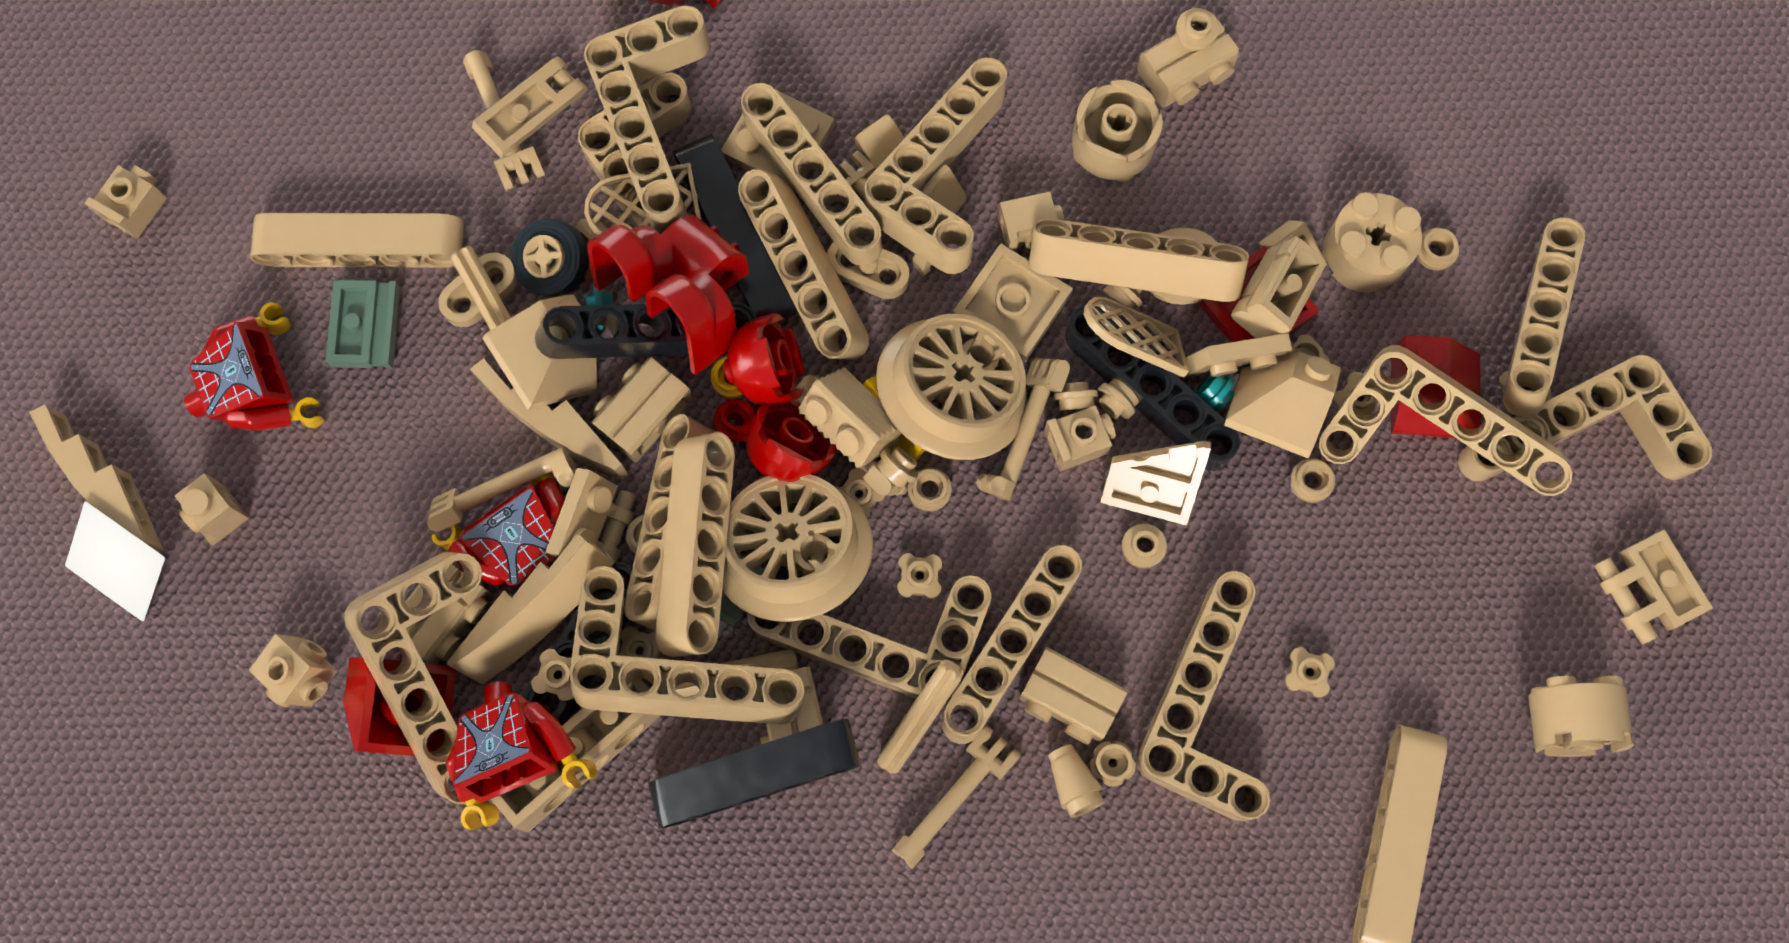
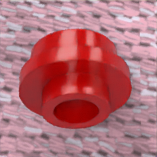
(736, 410)

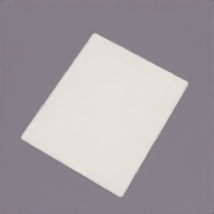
(114, 561)

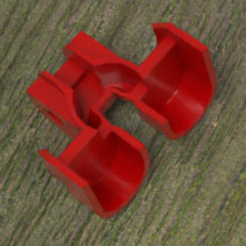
(697, 271)

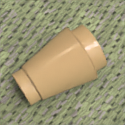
(1074, 782)

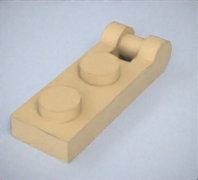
(528, 107)

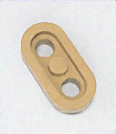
(868, 277)
(457, 292)

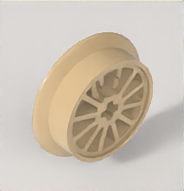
(956, 383)
(821, 584)

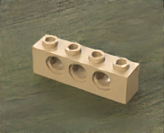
(598, 738)

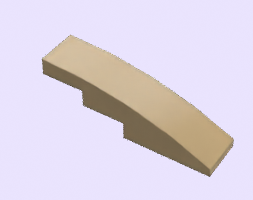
(559, 427)
(101, 485)
(524, 619)

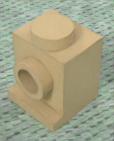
(128, 200)
(1019, 216)
(1069, 448)
(210, 509)

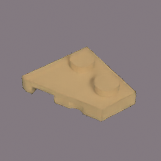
(1226, 357)

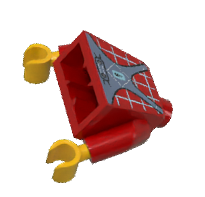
(242, 377)
(512, 535)
(505, 748)

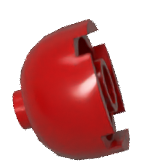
(765, 361)
(786, 443)

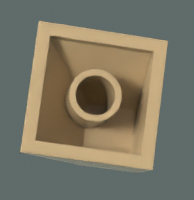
(532, 374)
(1284, 401)

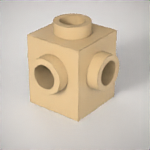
(293, 671)

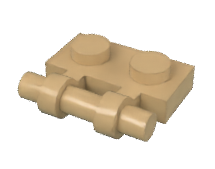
(585, 512)
(1663, 579)

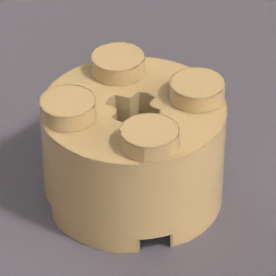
(1110, 152)
(1376, 220)
(1580, 717)

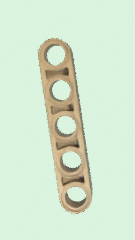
(808, 155)
(356, 239)
(786, 256)
(1138, 260)
(1556, 261)
(695, 545)
(645, 578)
(1019, 623)
(1400, 837)

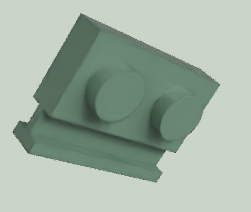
(362, 324)

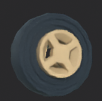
(536, 249)

